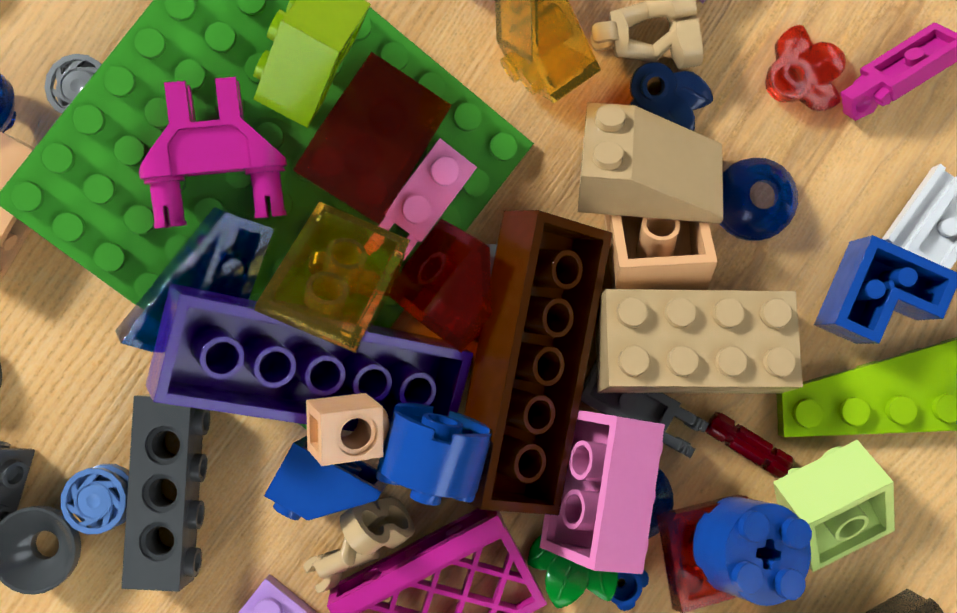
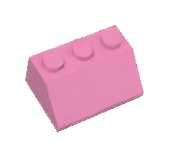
(607, 494)

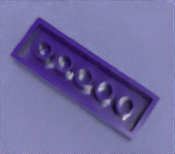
(241, 362)

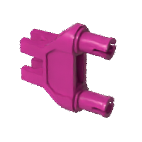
(209, 148)

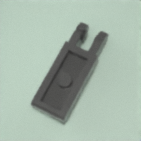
(644, 407)

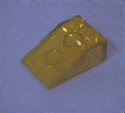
(543, 46)
(335, 277)

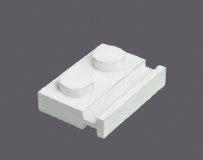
(929, 219)

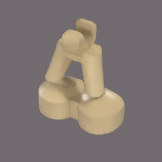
(682, 39)
(365, 532)

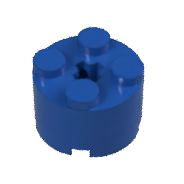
(434, 454)
(753, 550)

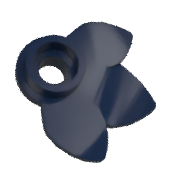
(677, 97)

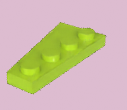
(878, 397)

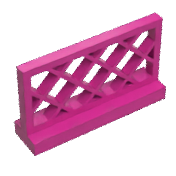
(428, 557)

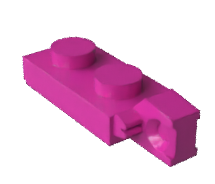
(900, 70)

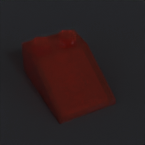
(372, 138)

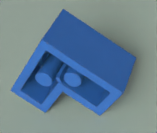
(879, 280)

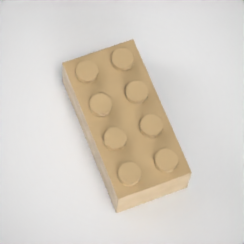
(697, 341)

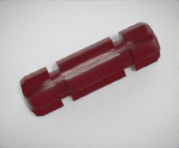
(749, 445)

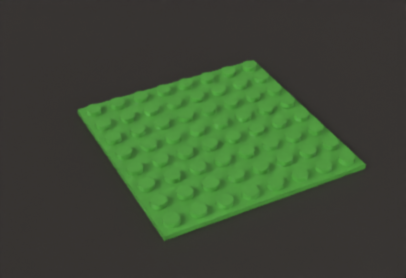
(84, 174)

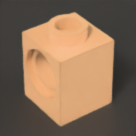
(327, 419)

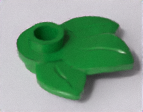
(569, 580)

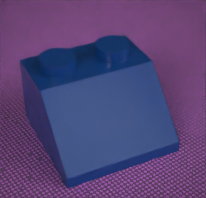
(314, 490)

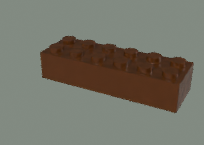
(535, 357)

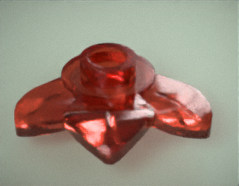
(805, 70)

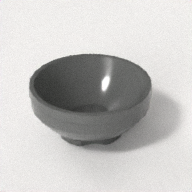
(22, 564)

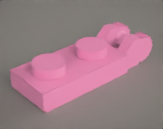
(428, 192)

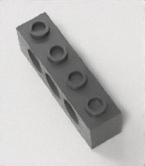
(146, 559)

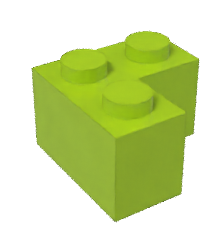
(306, 54)

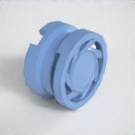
(96, 498)

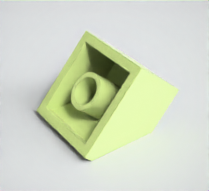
(842, 499)

